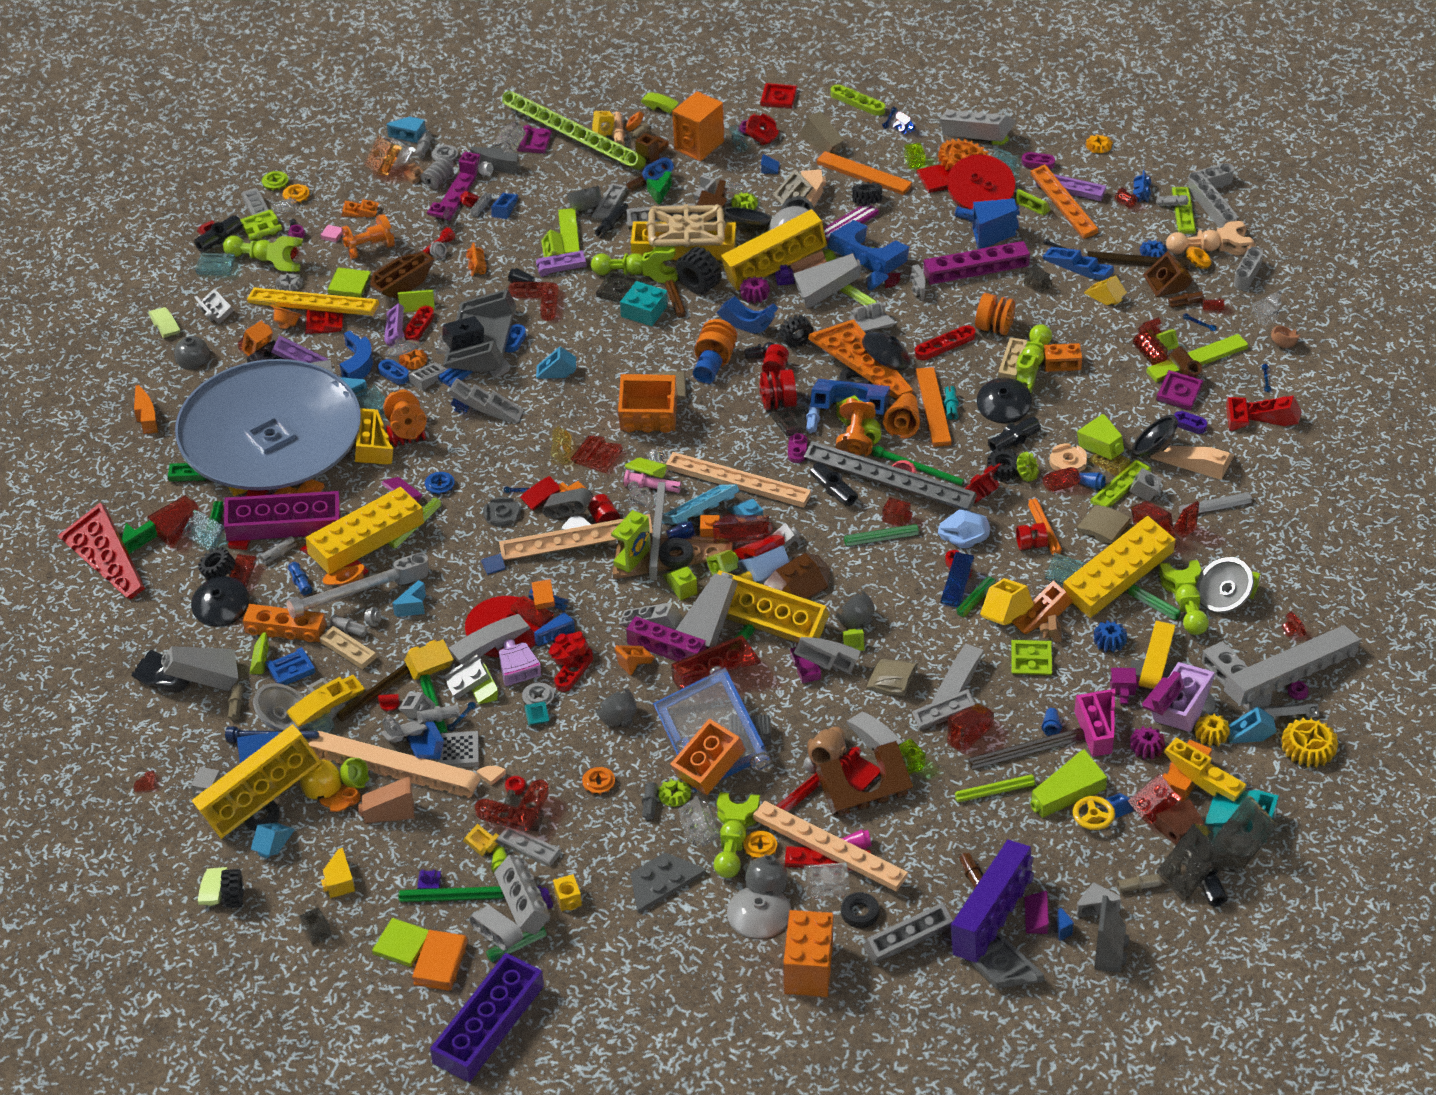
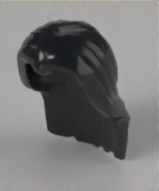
(151, 673)

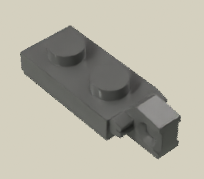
(1293, 710)

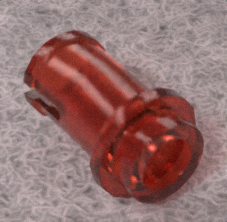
(1216, 304)

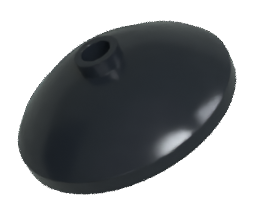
(747, 218)
(886, 350)
(1004, 407)
(1156, 437)
(223, 608)

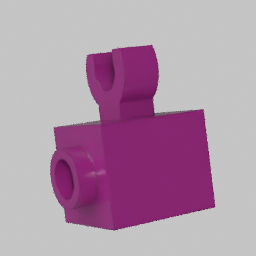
(1124, 682)

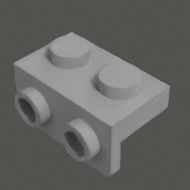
(215, 306)

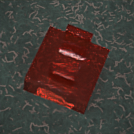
(1152, 325)
(1293, 625)

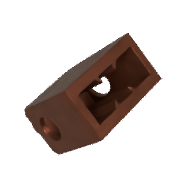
(1177, 820)

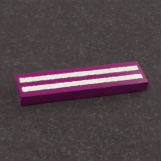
(860, 214)

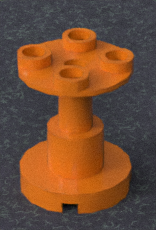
(373, 234)
(404, 414)
(854, 439)

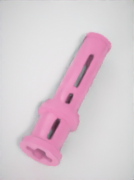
(650, 482)

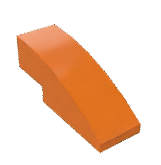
(145, 411)

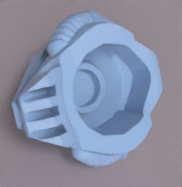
(970, 527)

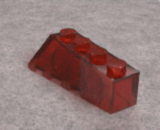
(729, 655)

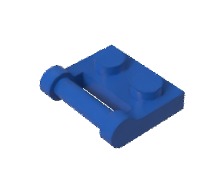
(290, 667)

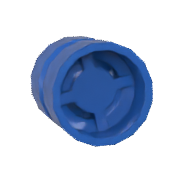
(707, 366)

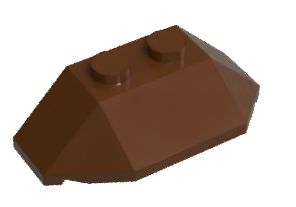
(402, 274)
(801, 577)

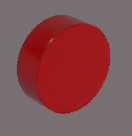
(516, 784)

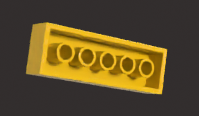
(641, 245)
(775, 248)
(364, 530)
(1119, 566)
(776, 611)
(256, 781)

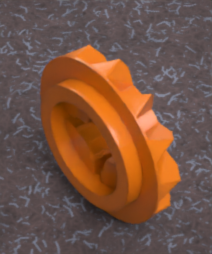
(417, 362)
(590, 777)

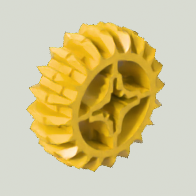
(1309, 742)

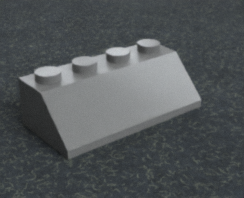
(976, 125)

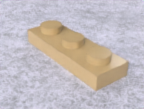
(1009, 361)
(348, 647)

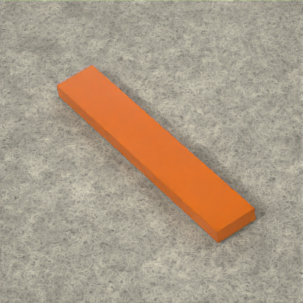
(864, 172)
(1064, 201)
(933, 407)

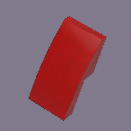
(540, 493)

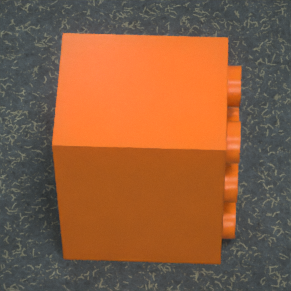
(698, 126)
(647, 402)
(808, 953)

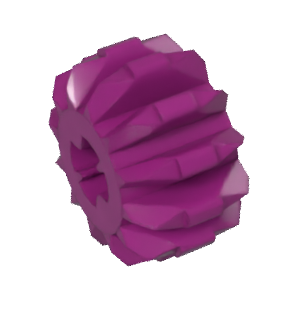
(754, 289)
(1147, 742)

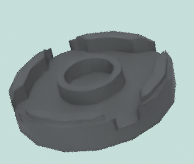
(501, 511)

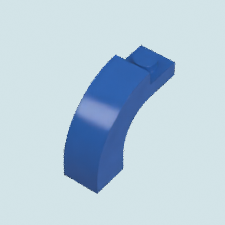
(744, 318)
(361, 362)

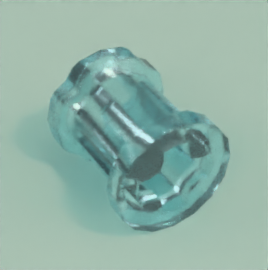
(325, 722)

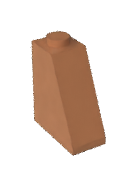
(388, 803)

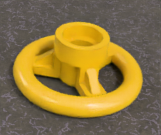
(1094, 817)

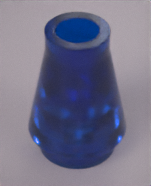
(683, 531)

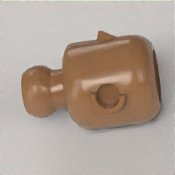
(827, 745)

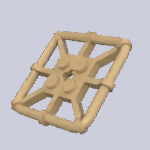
(681, 228)

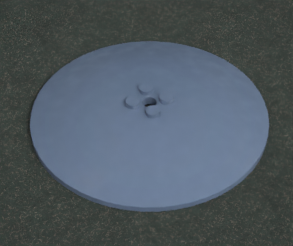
(298, 403)

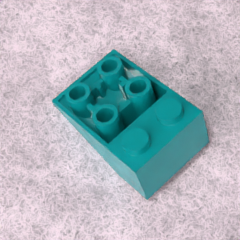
(1223, 808)

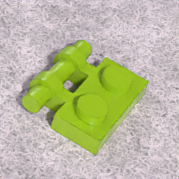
(260, 221)

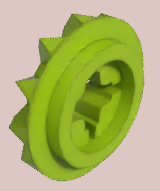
(280, 177)
(749, 200)
(1026, 473)
(679, 798)

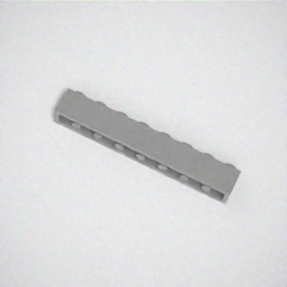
(1292, 665)

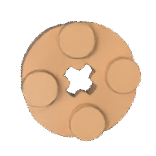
(1062, 451)

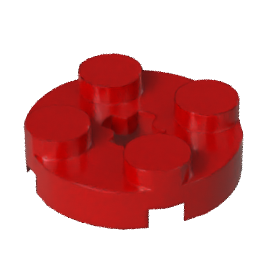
(754, 125)
(568, 647)

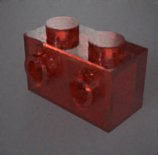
(1154, 798)

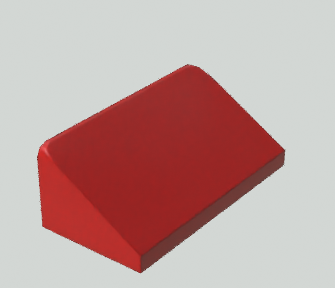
(1237, 413)

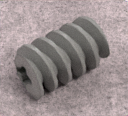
(438, 172)

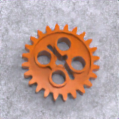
(954, 151)

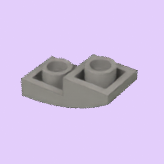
(918, 279)

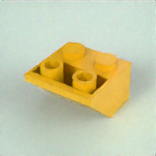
(1006, 602)

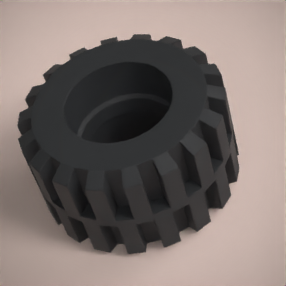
(698, 270)

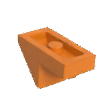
(631, 656)

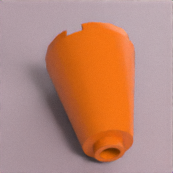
(903, 416)

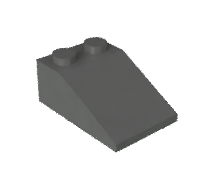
(1111, 939)

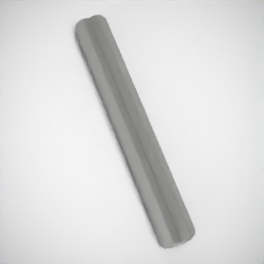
(1221, 503)

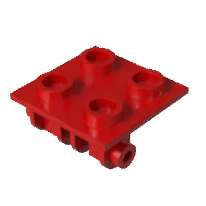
(984, 484)
(858, 770)

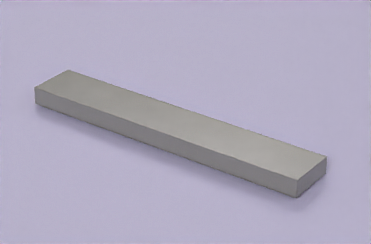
(657, 530)

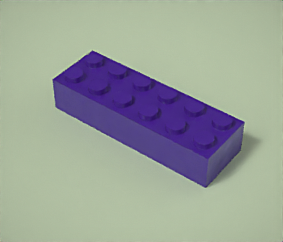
(992, 901)
(487, 1017)

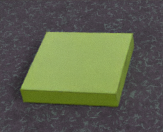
(349, 282)
(400, 942)

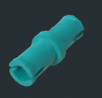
(951, 402)

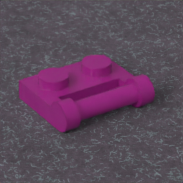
(539, 140)

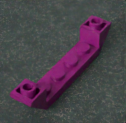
(468, 171)

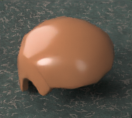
(1284, 336)

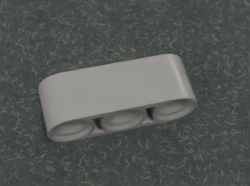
(1248, 268)
(496, 927)

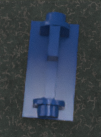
(1141, 187)

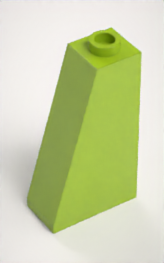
(1068, 785)

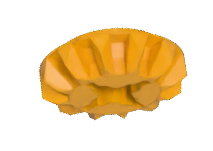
(1093, 145)
(301, 191)
(1198, 257)
(751, 844)

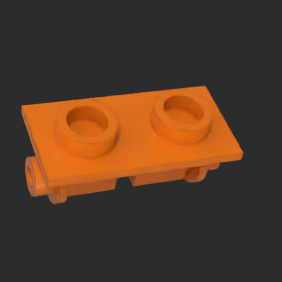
(476, 260)

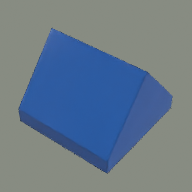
(875, 279)
(493, 564)

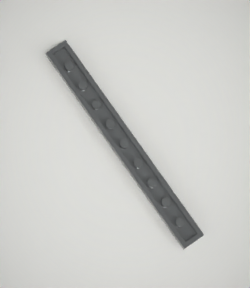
(891, 476)

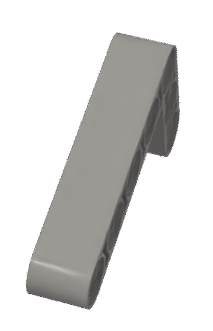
(1202, 187)

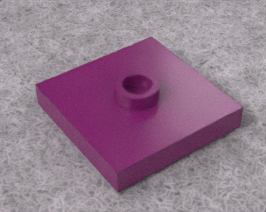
(1179, 390)

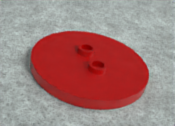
(980, 179)
(493, 611)

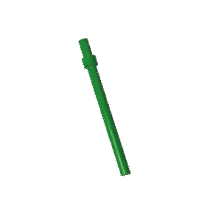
(881, 452)

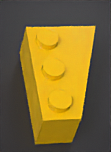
(372, 441)

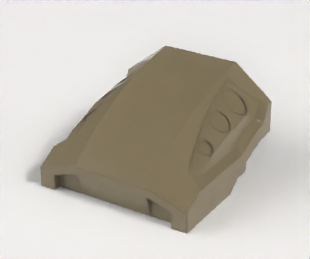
(892, 677)

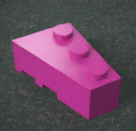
(1097, 720)

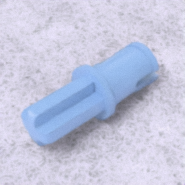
(812, 419)

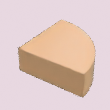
(491, 774)

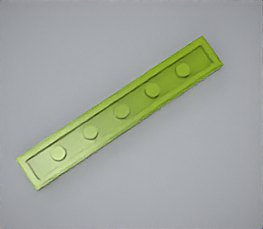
(1203, 355)

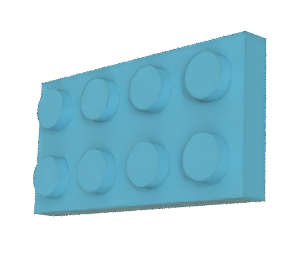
(698, 504)

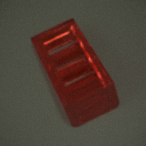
(1187, 520)

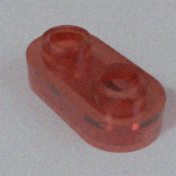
(1060, 480)

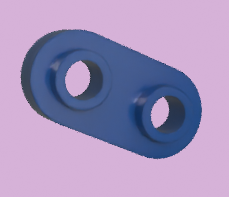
(656, 169)
(516, 337)
(393, 371)

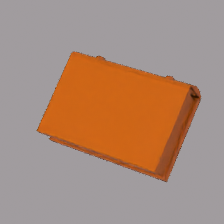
(440, 960)

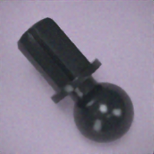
(757, 351)

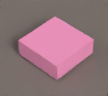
(331, 233)

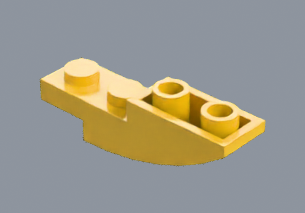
(324, 699)
(1199, 769)

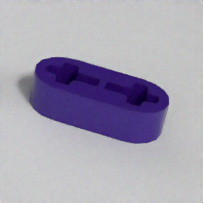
(1190, 422)

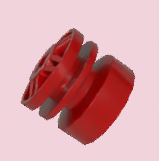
(778, 389)

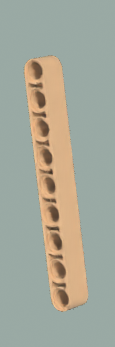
(397, 764)

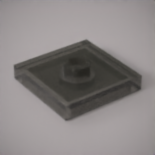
(616, 286)

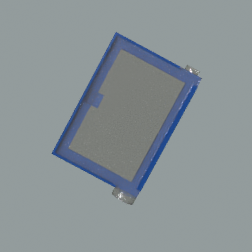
(717, 700)

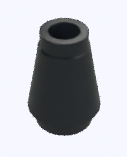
(518, 275)

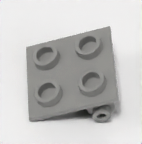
(871, 317)
(395, 732)

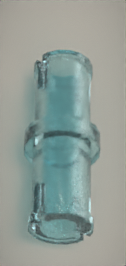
(738, 138)

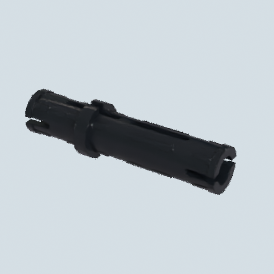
(608, 223)

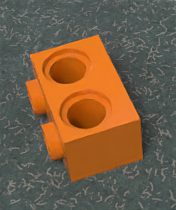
(256, 337)

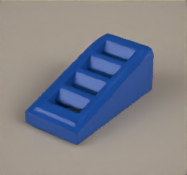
(503, 208)
(560, 625)

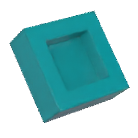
(536, 713)

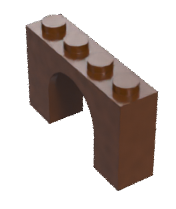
(843, 797)

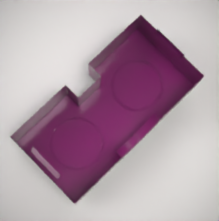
(806, 669)

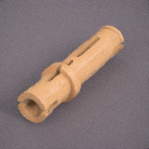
(618, 132)

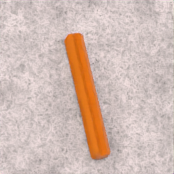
(1040, 517)

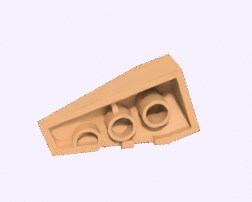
(1197, 459)

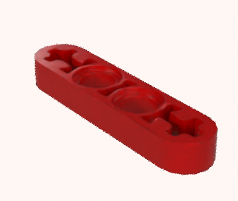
(962, 335)

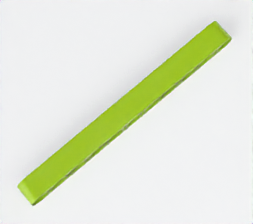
(578, 133)

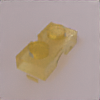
(562, 446)

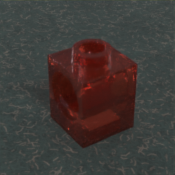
(896, 512)

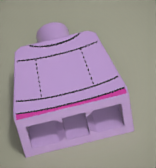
(518, 663)

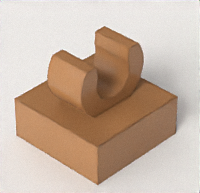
(414, 173)
(1052, 629)

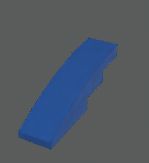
(1075, 262)

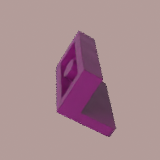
(1164, 693)

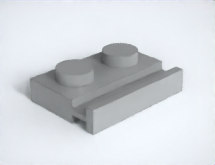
(466, 677)

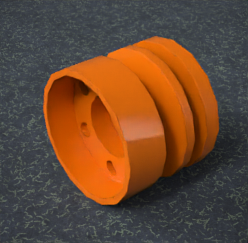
(993, 313)
(718, 337)

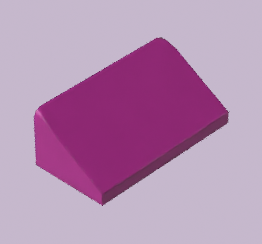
(394, 483)
(1036, 913)

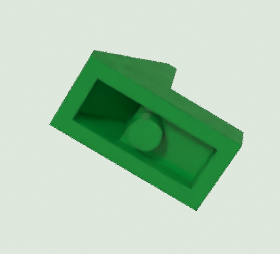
(659, 188)
(136, 538)

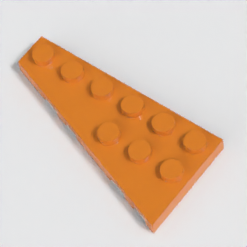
(845, 344)

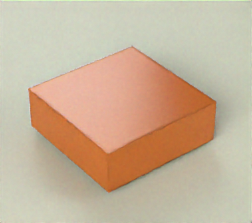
(634, 121)

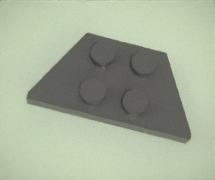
(661, 879)
(1006, 965)

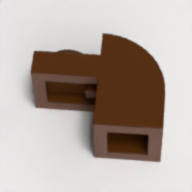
(650, 146)
(708, 198)

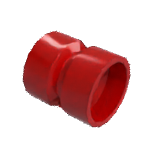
(775, 359)
(603, 509)
(1025, 539)

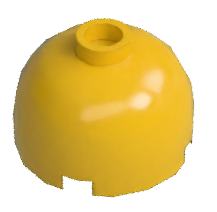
(321, 781)

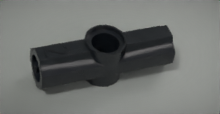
(218, 233)
(1014, 434)
(834, 484)
(1213, 889)

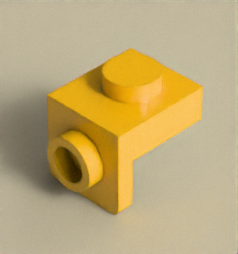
(481, 840)

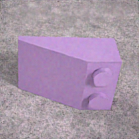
(1189, 703)

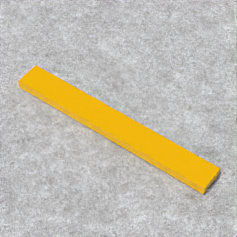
(313, 301)

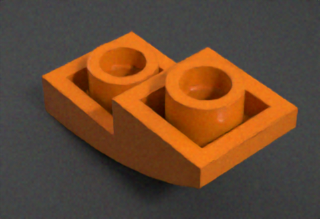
(365, 209)
(543, 594)

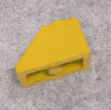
(1107, 291)
(337, 876)

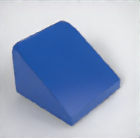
(769, 165)
(1120, 804)
(1065, 925)

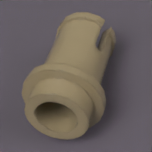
(643, 128)

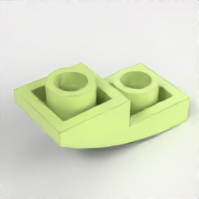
(164, 321)
(210, 887)

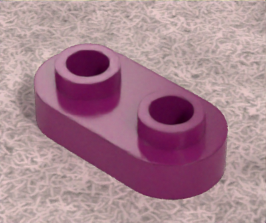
(1035, 160)
(797, 448)

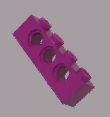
(663, 640)

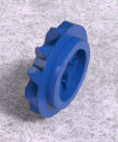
(1145, 249)
(433, 479)

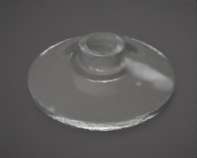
(402, 347)

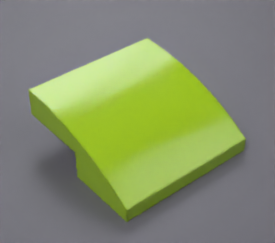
(1031, 657)

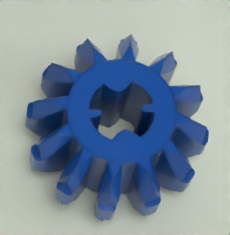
(1110, 636)

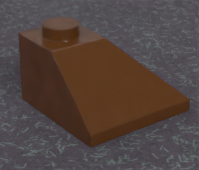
(1167, 276)

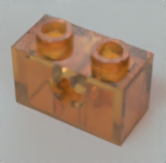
(382, 156)

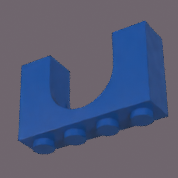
(849, 239)
(830, 391)

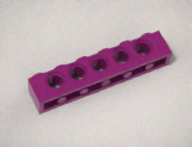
(976, 262)

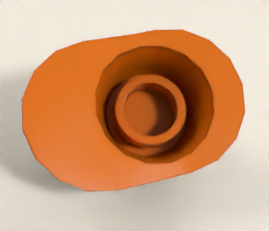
(284, 317)
(344, 575)

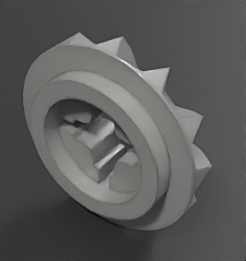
(444, 150)
(295, 284)
(538, 689)

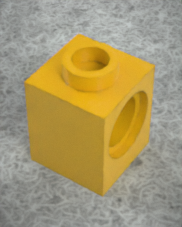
(601, 117)
(567, 892)

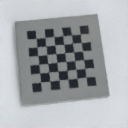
(460, 749)

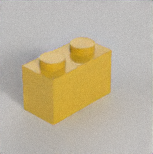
(428, 659)

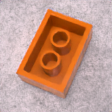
(708, 756)

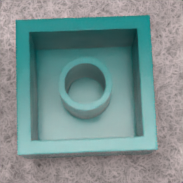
(644, 303)

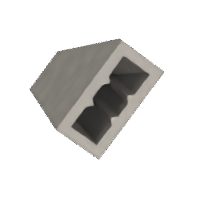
(826, 279)
(710, 609)
(202, 665)

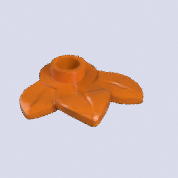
(341, 799)

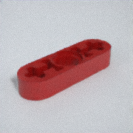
(418, 318)
(572, 677)

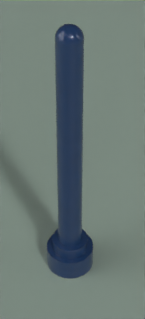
(233, 732)

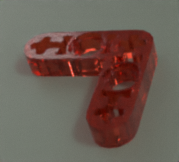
(542, 292)
(520, 813)

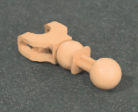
(1224, 239)

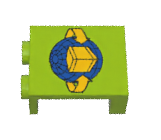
(636, 537)

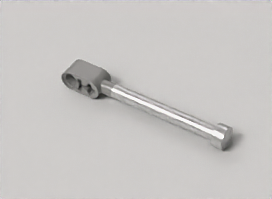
(404, 572)

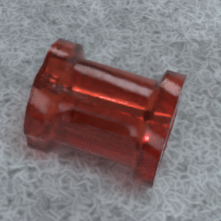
(1126, 198)

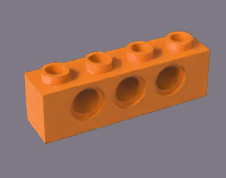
(279, 623)

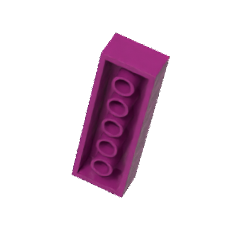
(279, 515)

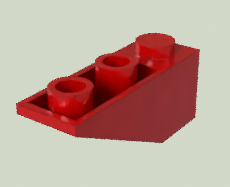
(1276, 411)

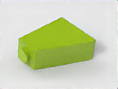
(1101, 438)

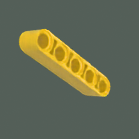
(1157, 654)

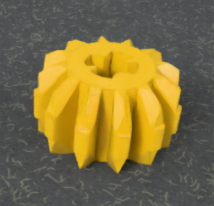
(1212, 729)

